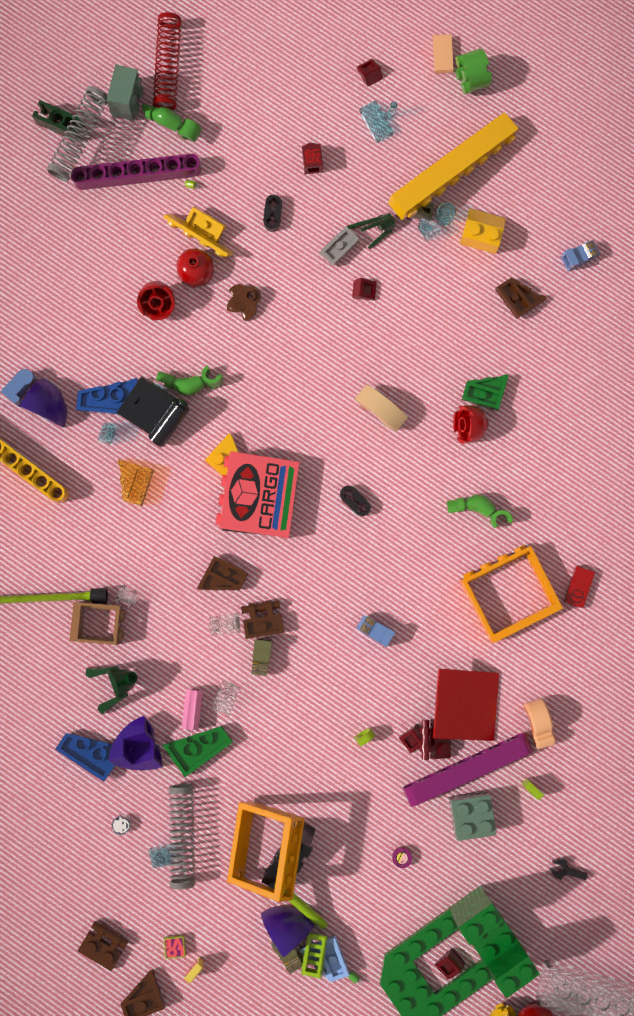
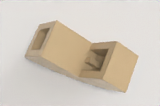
(381, 407)

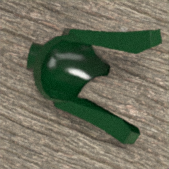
(121, 681)

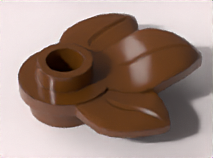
(241, 303)

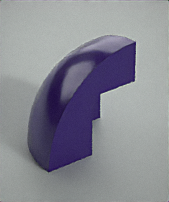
(46, 401)
(136, 747)
(286, 927)

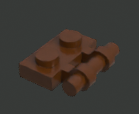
(264, 625)
(100, 950)

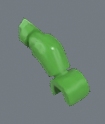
(172, 121)
(190, 385)
(480, 504)

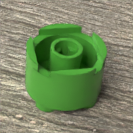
(473, 70)

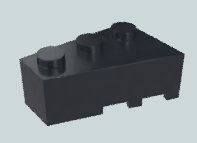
(271, 872)

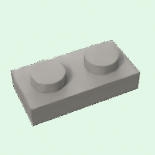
(339, 246)

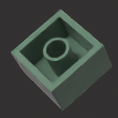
(125, 92)
(472, 816)

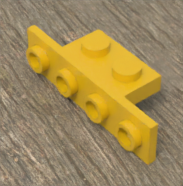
(203, 228)

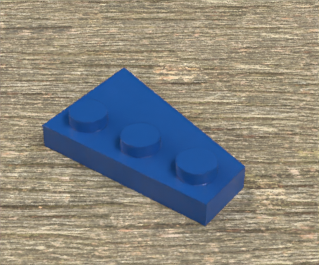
(105, 398)
(88, 754)

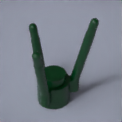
(383, 222)

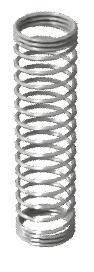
(54, 169)
(181, 881)

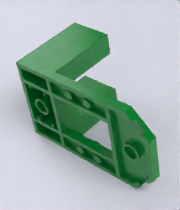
(482, 927)

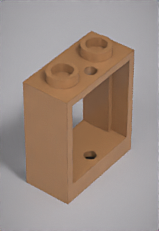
(77, 623)

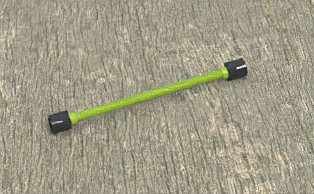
(95, 595)

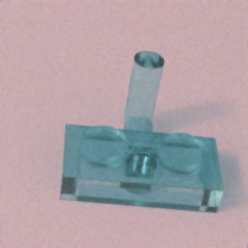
(377, 121)

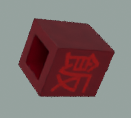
(312, 158)

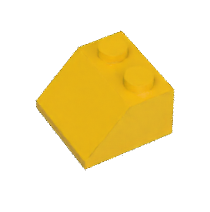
(483, 231)

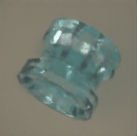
(447, 210)

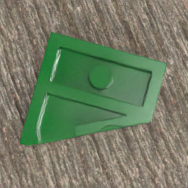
(486, 391)

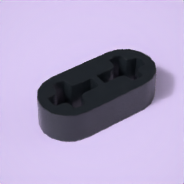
(268, 213)
(358, 497)

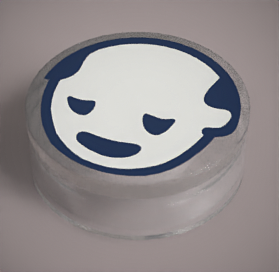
(121, 824)

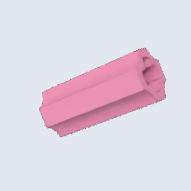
(192, 709)

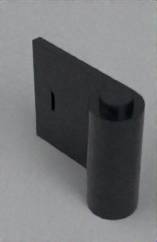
(155, 411)

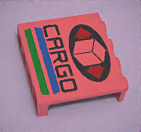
(257, 494)

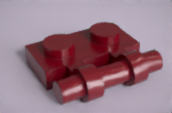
(438, 747)

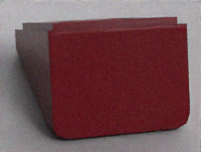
(370, 72)
(364, 289)
(412, 738)
(450, 964)

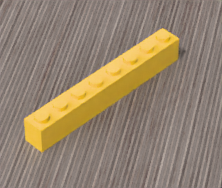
(453, 166)

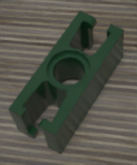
(55, 114)

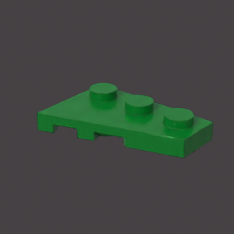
(197, 749)

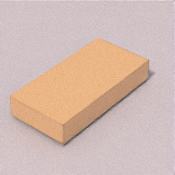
(443, 53)

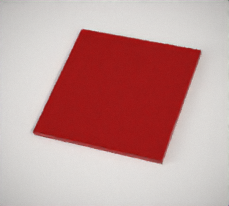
(465, 705)

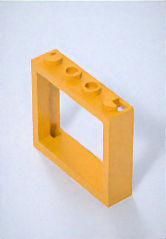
(554, 606)
(288, 854)

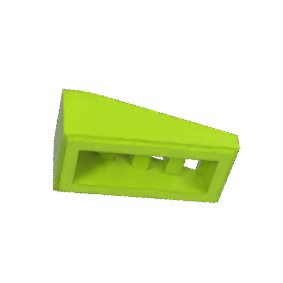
(306, 961)

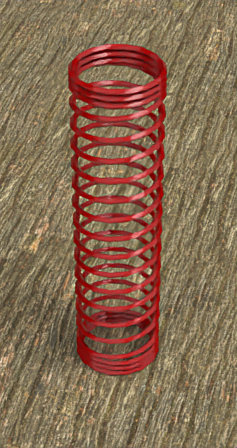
(170, 26)

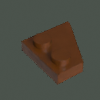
(518, 297)
(222, 576)
(144, 998)

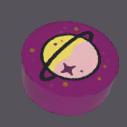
(401, 857)

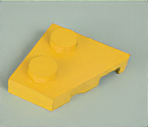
(217, 457)

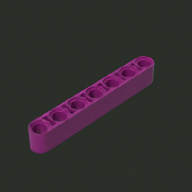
(127, 168)
(467, 769)

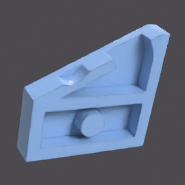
(335, 964)

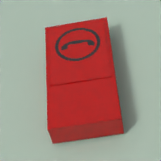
(579, 587)

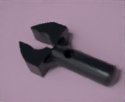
(567, 870)

